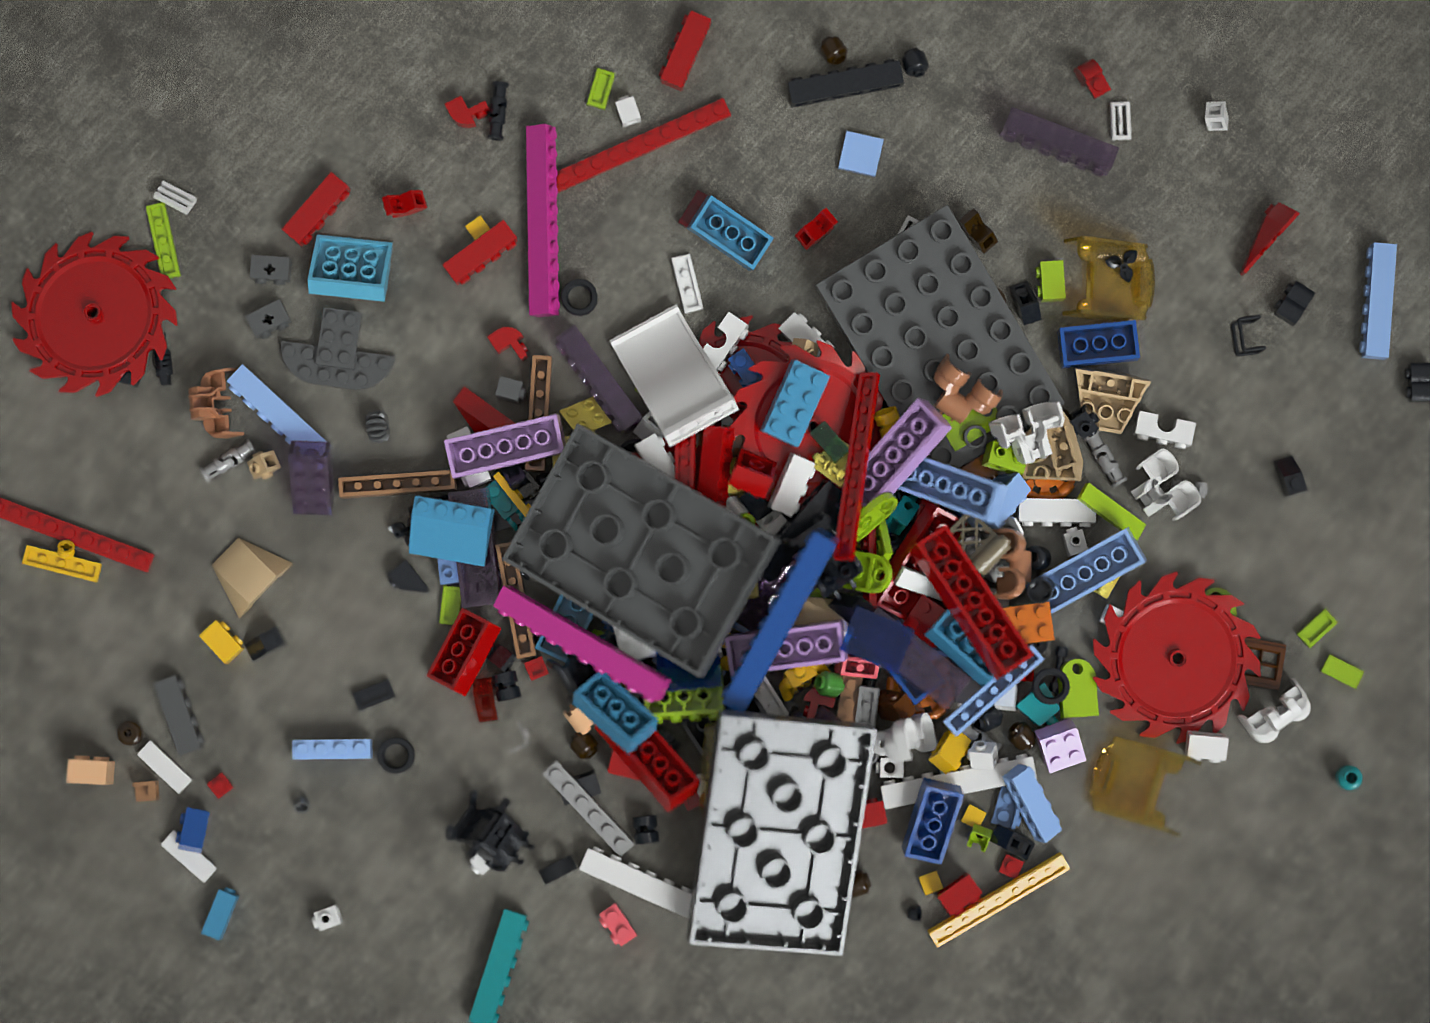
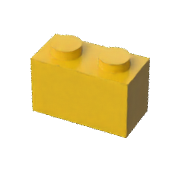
(222, 641)
(950, 751)

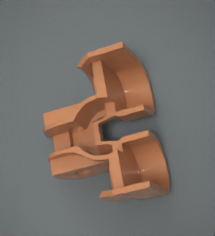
(954, 403)
(202, 404)
(1019, 566)

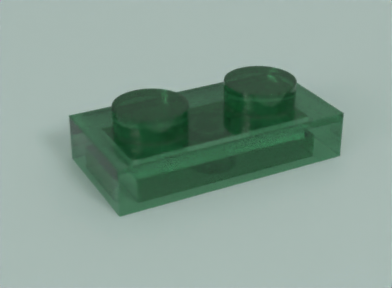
(829, 442)

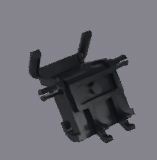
(836, 571)
(575, 672)
(490, 834)

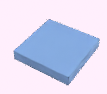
(860, 154)

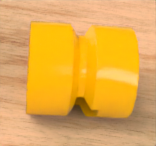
(886, 419)

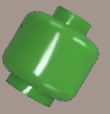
(829, 684)

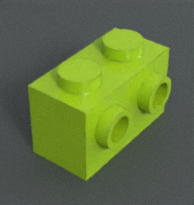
(1051, 281)
(1001, 459)

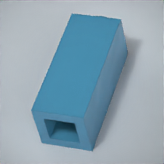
(220, 913)

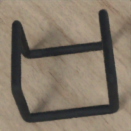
(1246, 351)

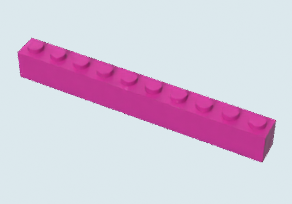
(542, 220)
(582, 643)

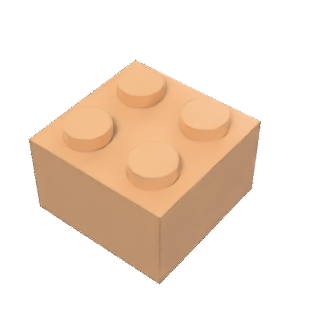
(88, 771)

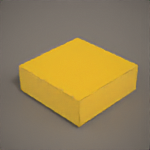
(477, 227)
(973, 816)
(930, 882)

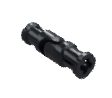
(497, 108)

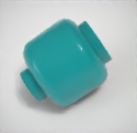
(1342, 775)

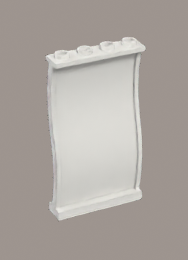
(673, 375)

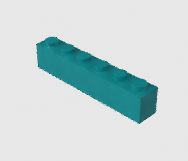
(498, 967)

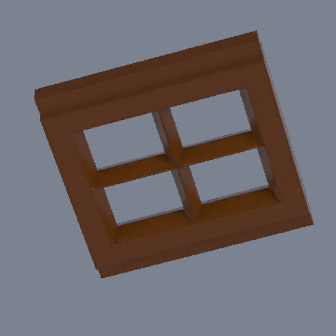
(1266, 646)

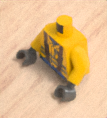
(797, 680)

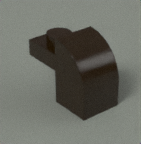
(977, 231)

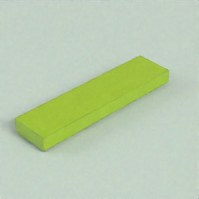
(163, 240)
(1110, 510)

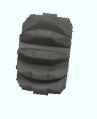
(377, 426)

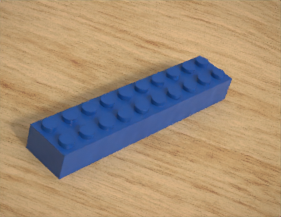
(780, 621)

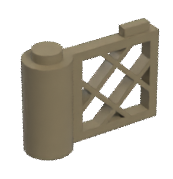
(989, 551)

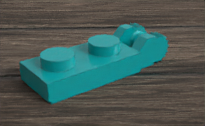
(504, 504)

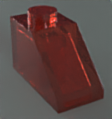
(485, 699)

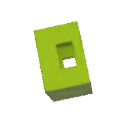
(983, 842)

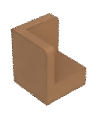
(146, 791)

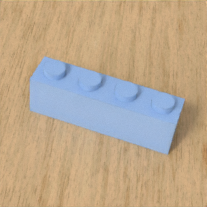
(332, 749)
(1032, 803)

